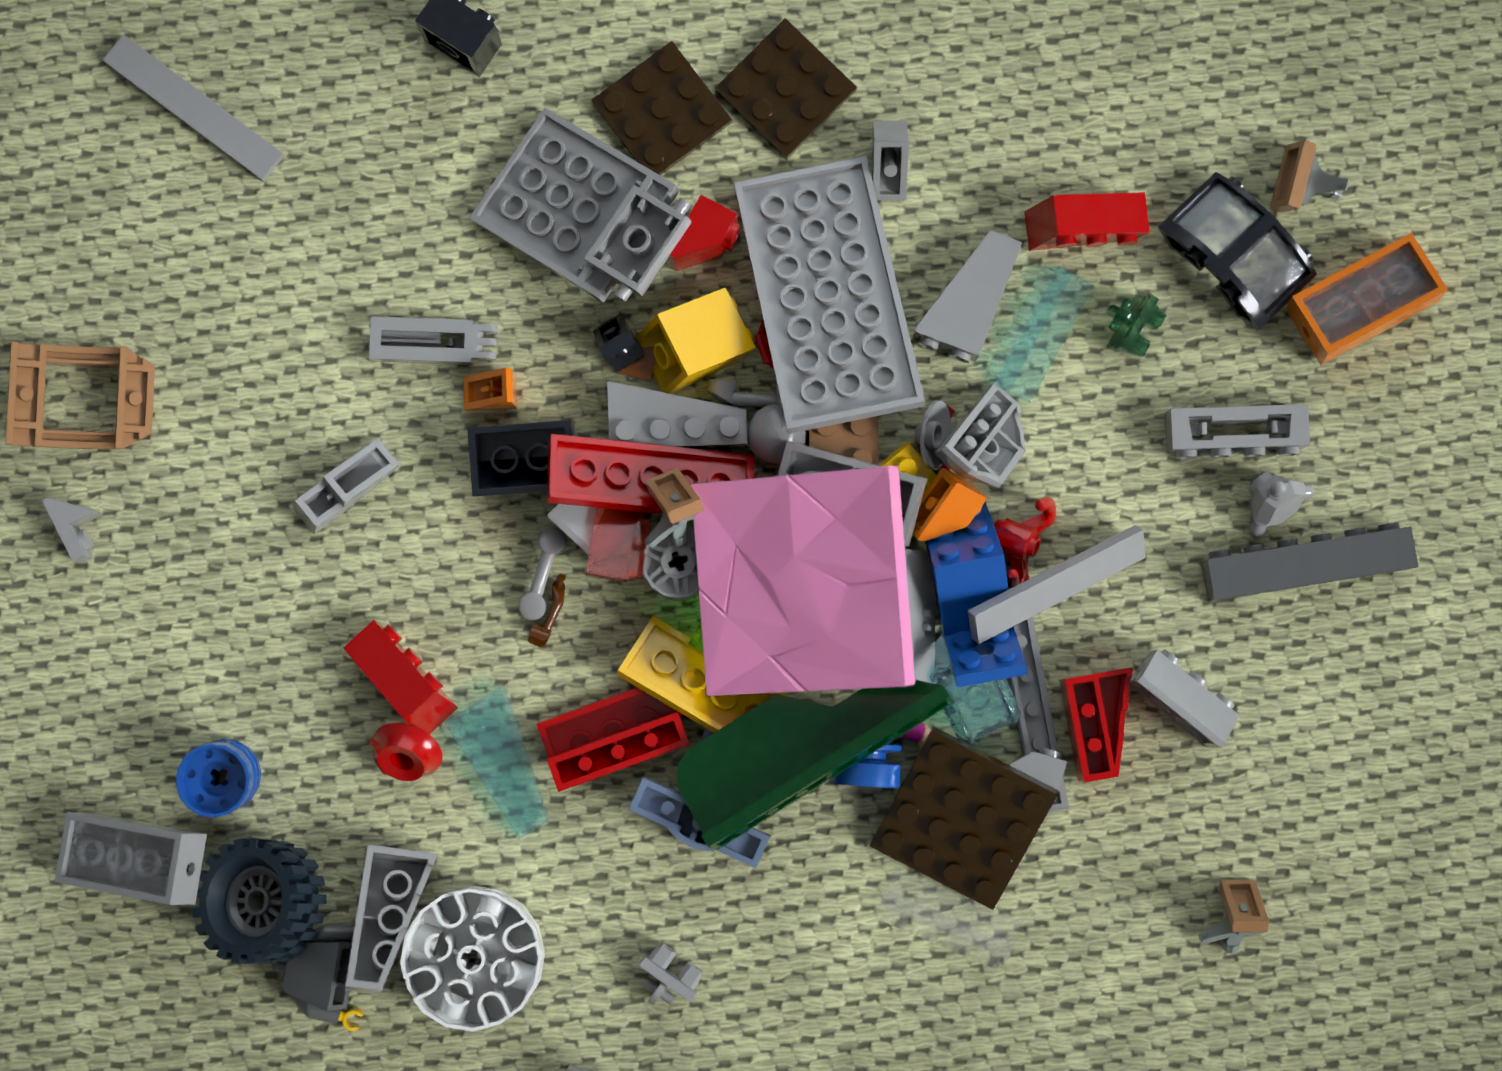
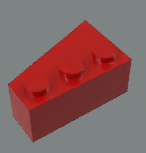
(1087, 220)
(400, 677)
(1096, 720)

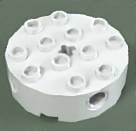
(440, 971)

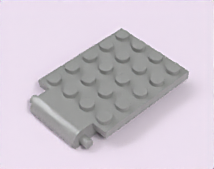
(584, 210)

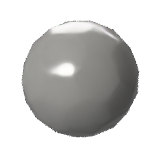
(769, 435)

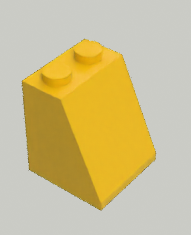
(696, 340)

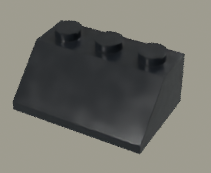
(512, 456)

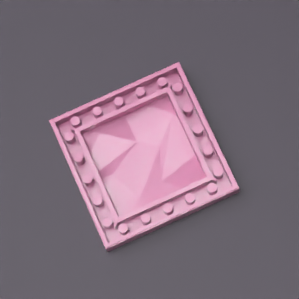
(803, 583)

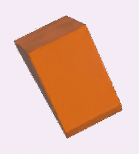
(490, 390)

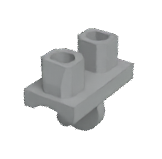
(657, 965)

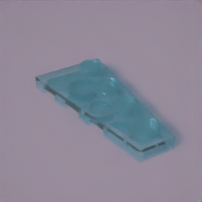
(498, 755)

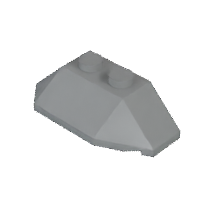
(986, 440)

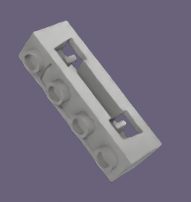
(1293, 430)

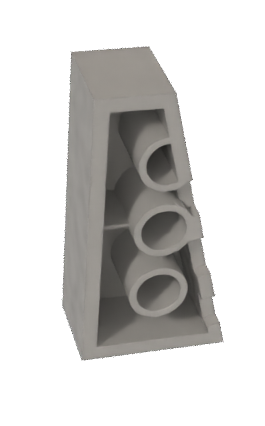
(673, 420)

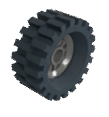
(234, 897)

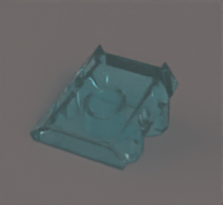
(977, 707)

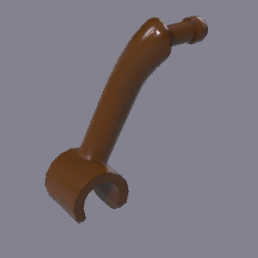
(540, 634)

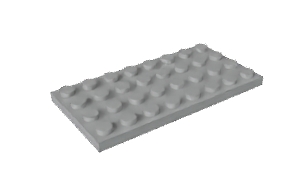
(828, 295)

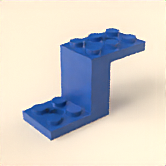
(966, 573)

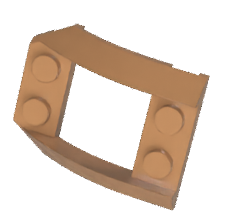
(27, 396)

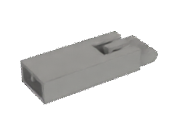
(420, 341)

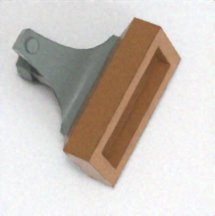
(1303, 178)
(677, 503)
(1244, 915)

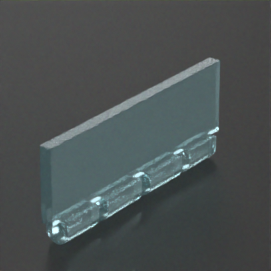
(1047, 326)

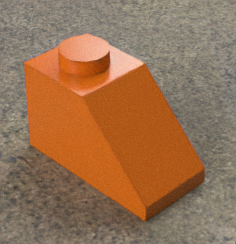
(947, 506)

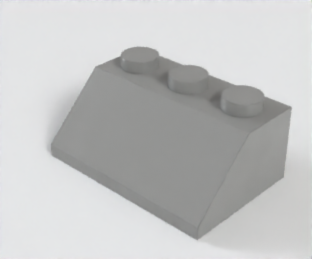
(1185, 698)

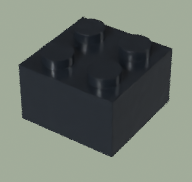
(460, 33)

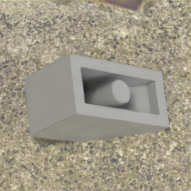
(890, 159)
(1042, 766)

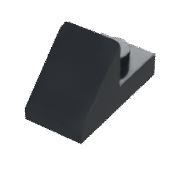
(618, 342)

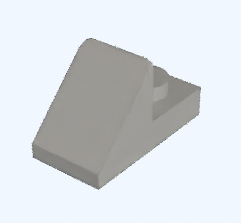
(67, 520)

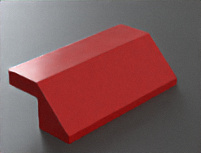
(609, 736)

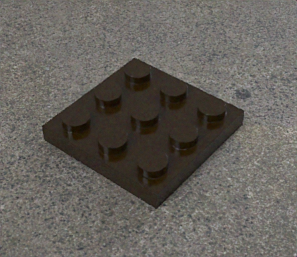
(785, 88)
(662, 110)

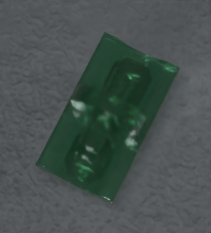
(1129, 322)

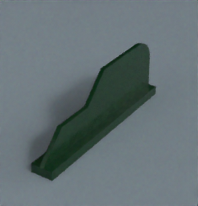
(790, 750)

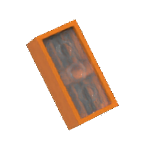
(1366, 298)

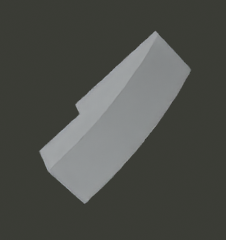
(345, 486)

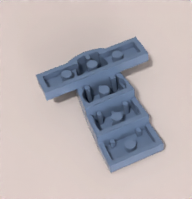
(670, 810)

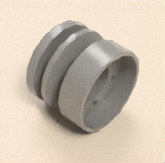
(669, 581)

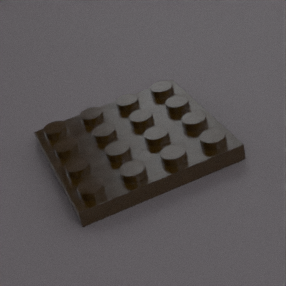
(963, 818)

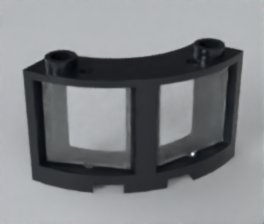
(1242, 248)

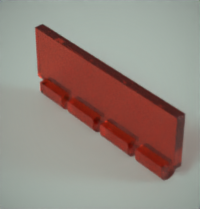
(614, 543)

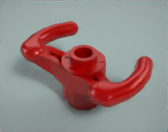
(1022, 539)

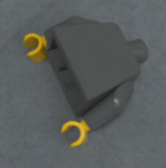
(320, 975)

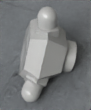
(1275, 500)

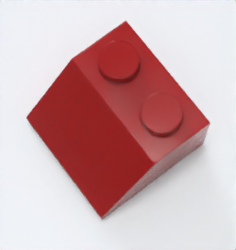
(707, 237)

